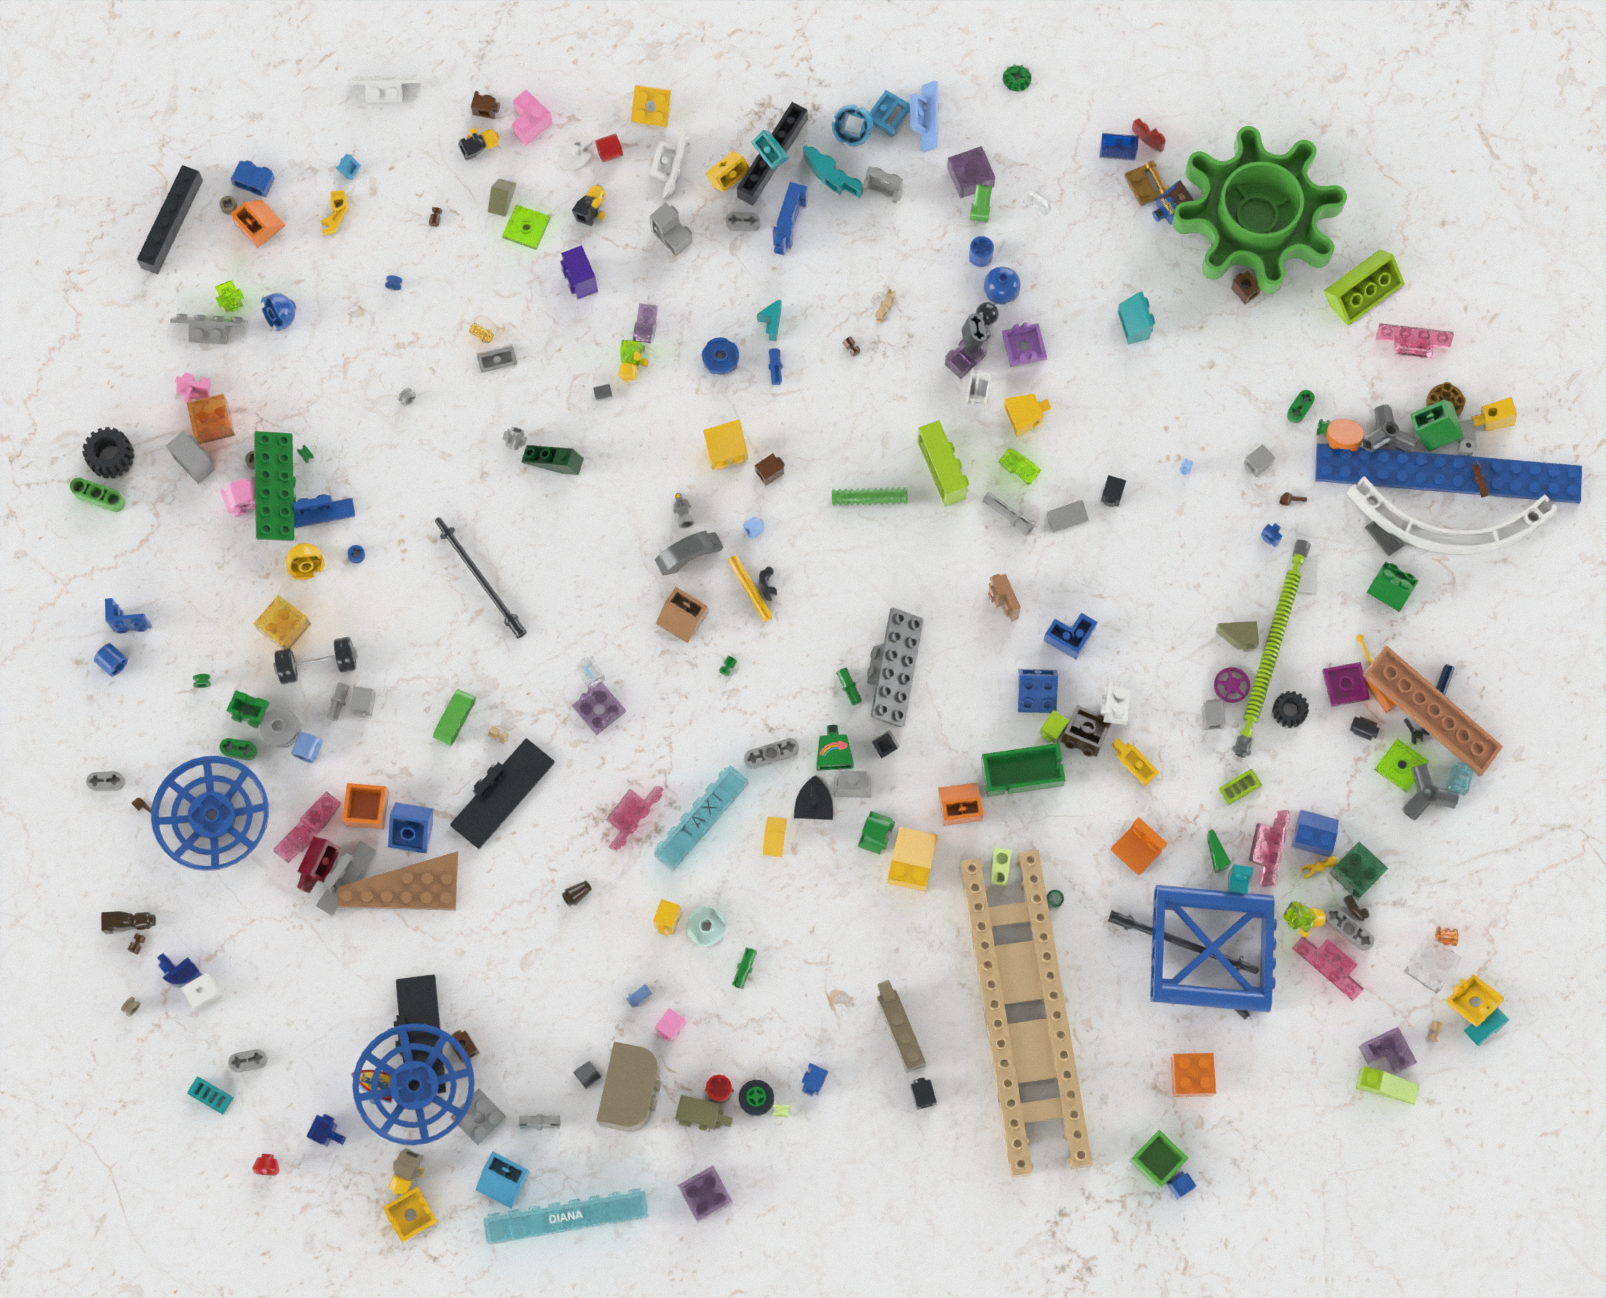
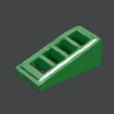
(1218, 855)

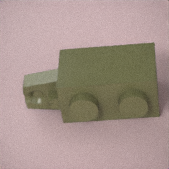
(701, 1113)

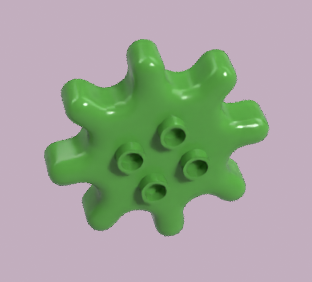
(1259, 209)

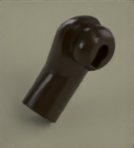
(1354, 908)

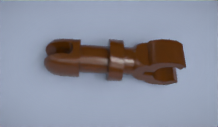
(1480, 479)

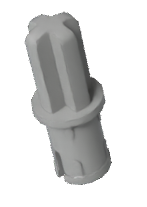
(338, 701)

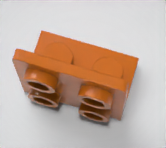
(1139, 846)

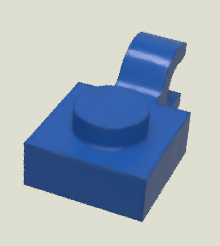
(1271, 534)

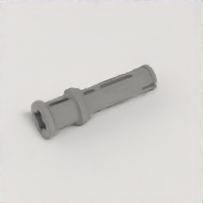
(1015, 518)

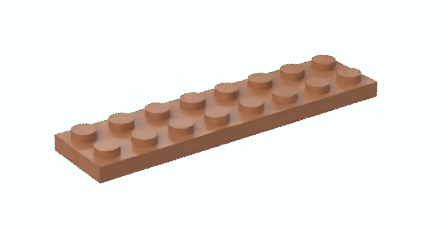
(1432, 710)

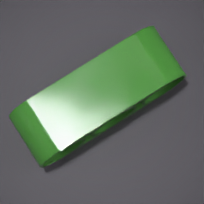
(91, 488)
(454, 717)

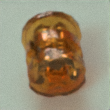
(1453, 936)

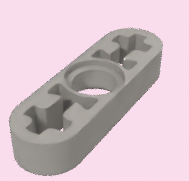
(786, 754)
(1364, 933)

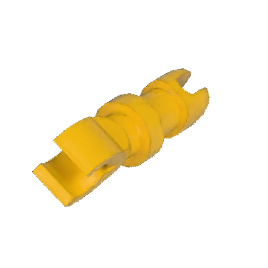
(1319, 866)

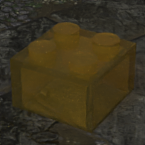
(282, 623)

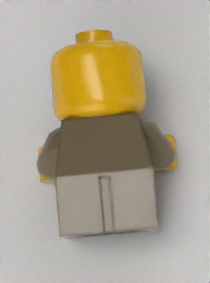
(405, 1168)

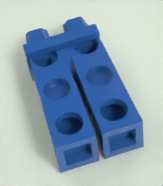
(783, 234)

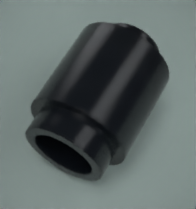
(1364, 728)

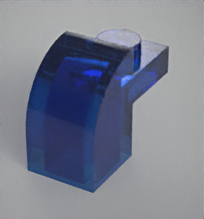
(180, 974)

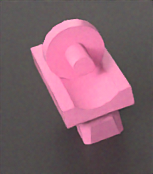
(192, 389)

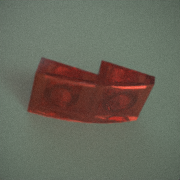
(1151, 138)

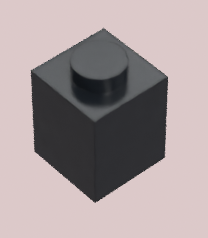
(1113, 491)
(885, 744)
(923, 1093)

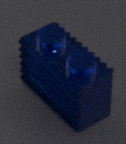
(1118, 146)

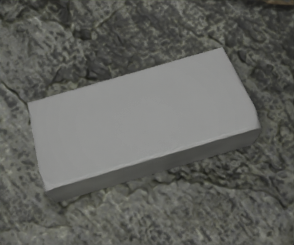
(496, 358)
(1067, 516)

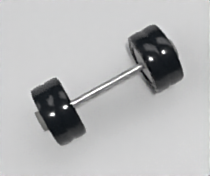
(286, 666)

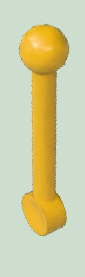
(1360, 638)

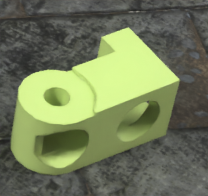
(1000, 866)

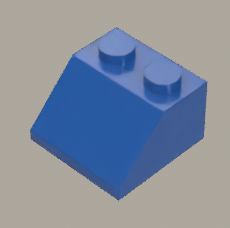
(410, 827)
(1315, 833)

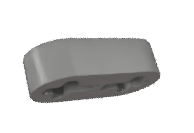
(742, 221)
(105, 776)
(248, 1065)

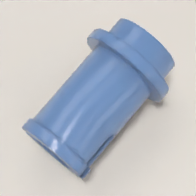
(638, 996)

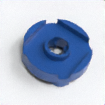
(711, 351)

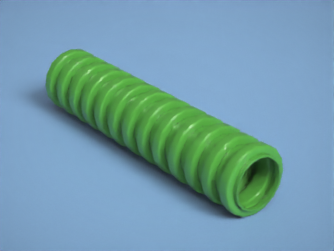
(869, 496)

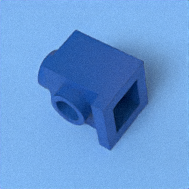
(814, 1080)
(1181, 1184)

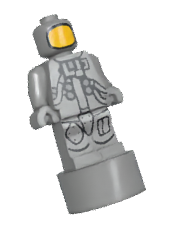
(681, 507)

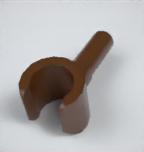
(1287, 497)
(138, 803)

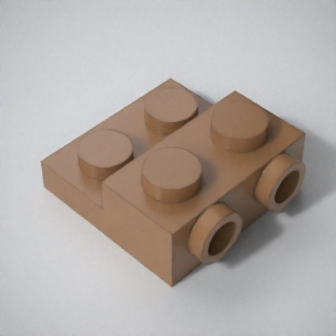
(1003, 594)

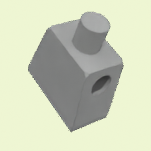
(852, 784)

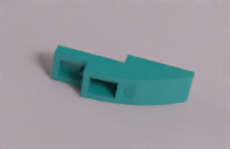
(825, 170)

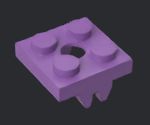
(1027, 333)

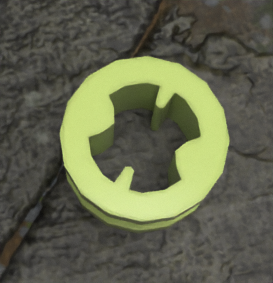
(781, 1110)

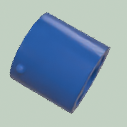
(981, 251)
(111, 659)

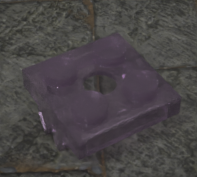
(594, 696)

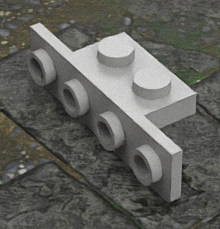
(208, 329)
(347, 871)

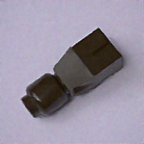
(125, 921)

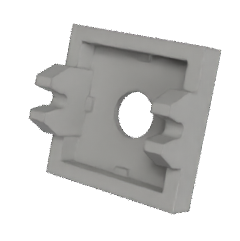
(875, 183)
(492, 1113)

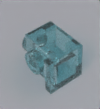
(1457, 784)

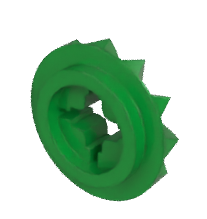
(1021, 84)

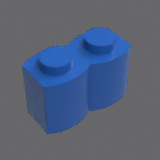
(253, 178)

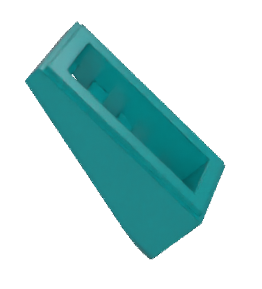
(194, 1088)

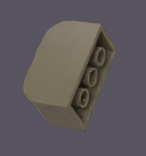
(629, 1088)

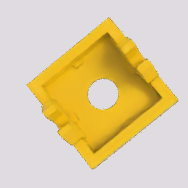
(660, 97)
(1474, 988)
(396, 1214)

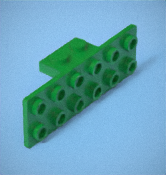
(274, 486)

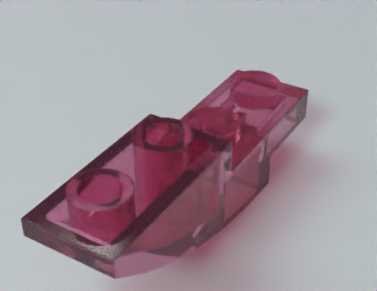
(309, 826)

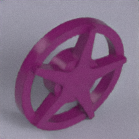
(1231, 685)

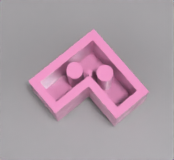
(533, 117)

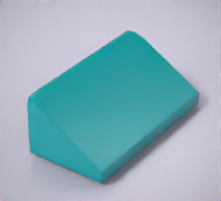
(770, 149)

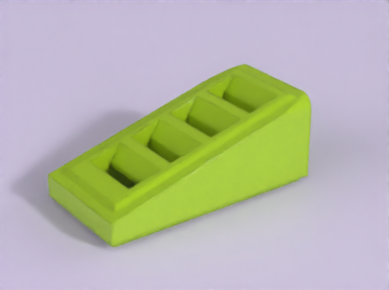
(1250, 772)

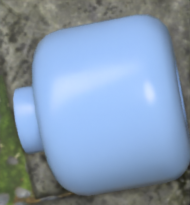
(753, 527)

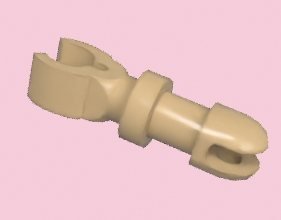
(885, 305)

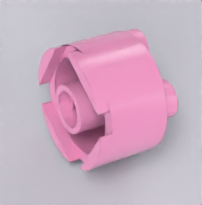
(239, 496)

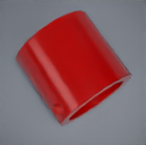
(609, 147)
(719, 1089)

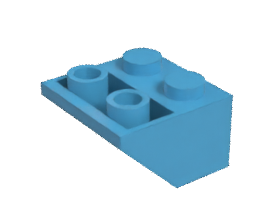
(502, 1179)

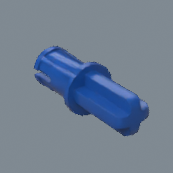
(775, 366)

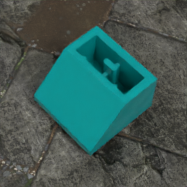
(1136, 318)

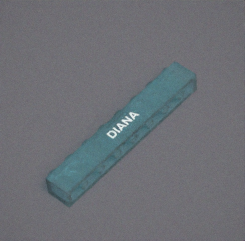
(566, 1217)

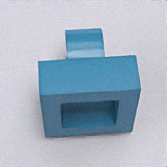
(348, 167)

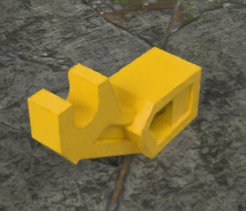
(338, 214)

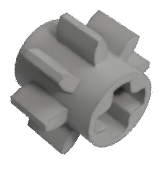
(514, 438)

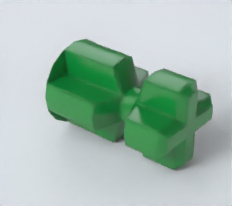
(729, 663)

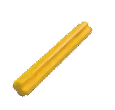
(750, 588)

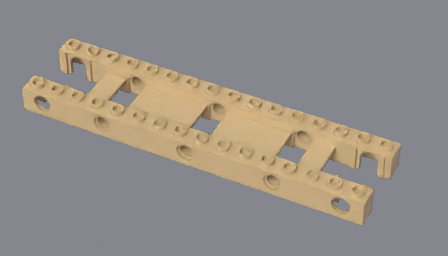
(1029, 1048)

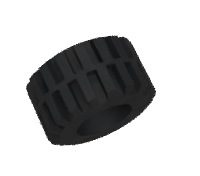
(114, 465)

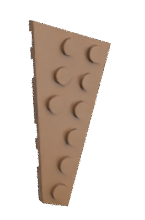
(417, 887)

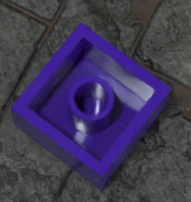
(578, 272)

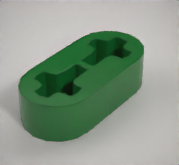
(1303, 408)
(238, 744)

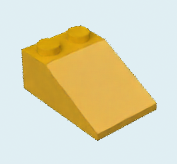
(725, 445)
(912, 859)

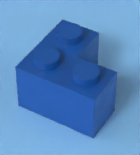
(1069, 639)

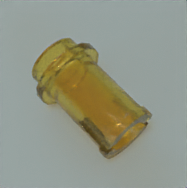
(485, 335)

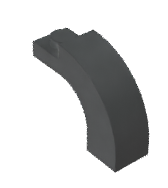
(687, 549)

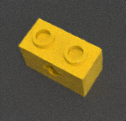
(727, 171)
(667, 917)

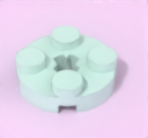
(716, 931)

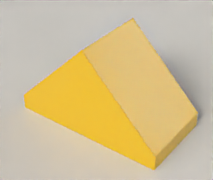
(774, 836)

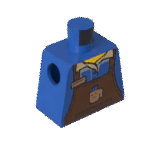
(1169, 200)

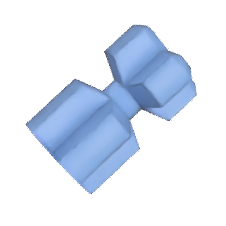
(1186, 466)

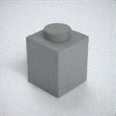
(1258, 460)
(362, 701)
(1213, 715)

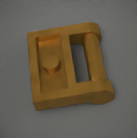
(1141, 185)

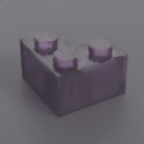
(1393, 1047)

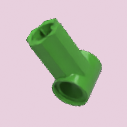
(981, 208)

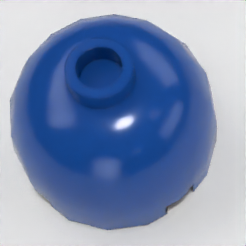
(1002, 285)
(278, 310)

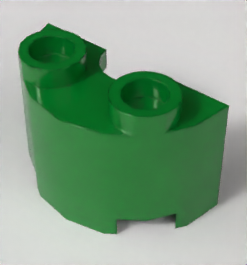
(247, 708)
(875, 832)

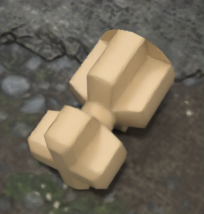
(494, 733)
(1436, 1027)

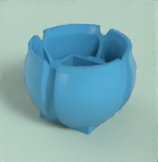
(840, 122)

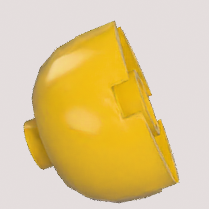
(304, 561)

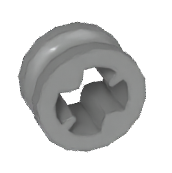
(407, 396)

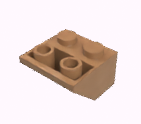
(682, 615)

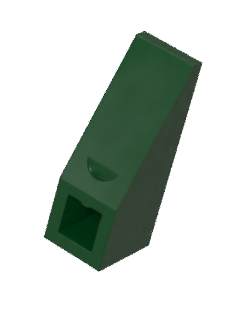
(553, 459)

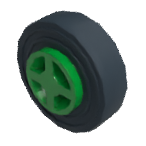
(755, 1090)

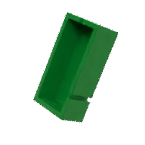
(1023, 770)

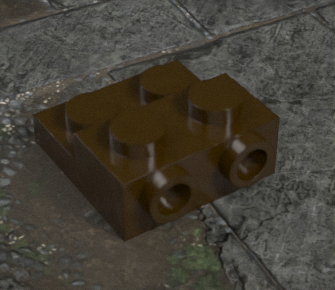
(1085, 731)

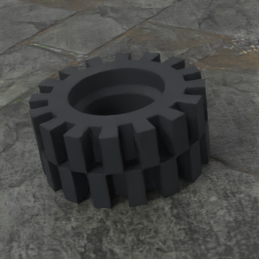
(1290, 698)

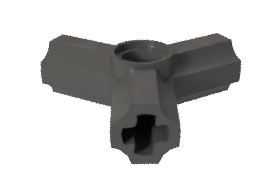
(1387, 432)
(1439, 796)

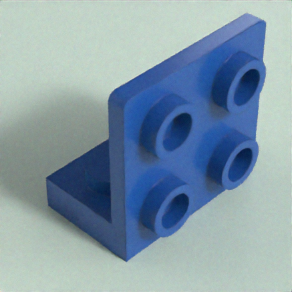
(123, 623)
(1037, 690)

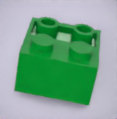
(1437, 425)
(1392, 586)

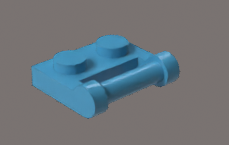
(884, 109)

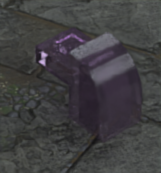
(646, 323)

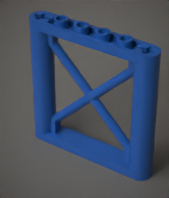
(1254, 906)

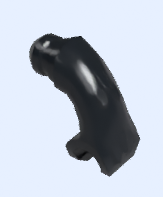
(764, 576)

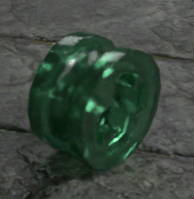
(1058, 894)

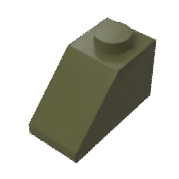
(1240, 634)

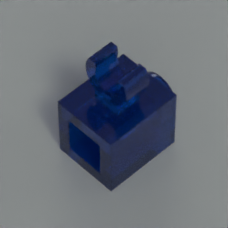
(324, 1130)

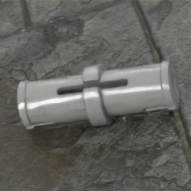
(539, 1122)

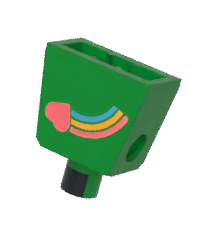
(834, 751)

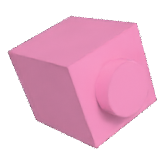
(669, 1025)

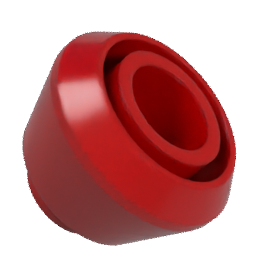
(266, 1165)

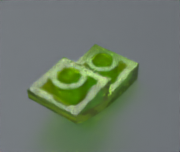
(1020, 465)

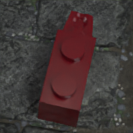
(317, 863)

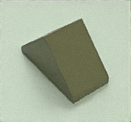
(501, 197)

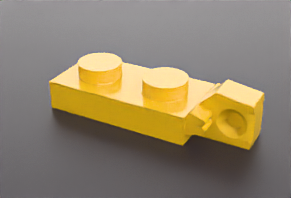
(1135, 762)

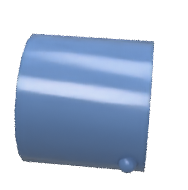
(307, 747)

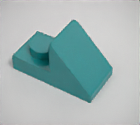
(771, 316)
(1239, 878)

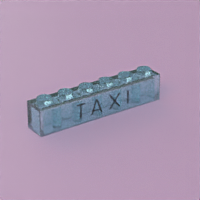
(700, 818)

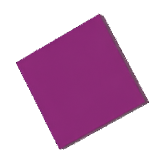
(1345, 684)

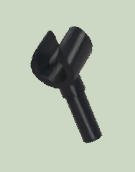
(1415, 733)

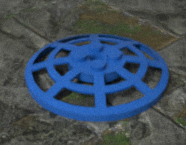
(202, 805)
(404, 1075)

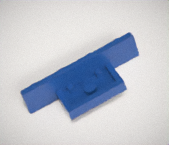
(321, 510)

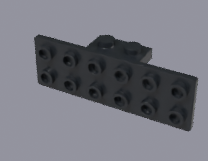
(501, 792)
(419, 1005)

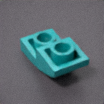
(1490, 1025)

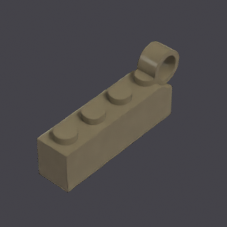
(900, 1027)

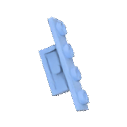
(925, 115)

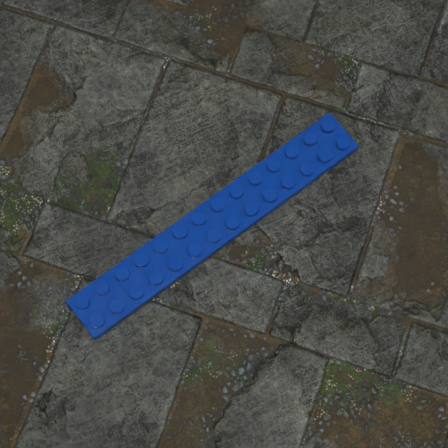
(1449, 473)

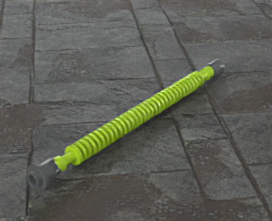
(1271, 649)

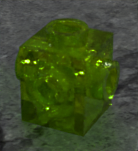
(229, 296)

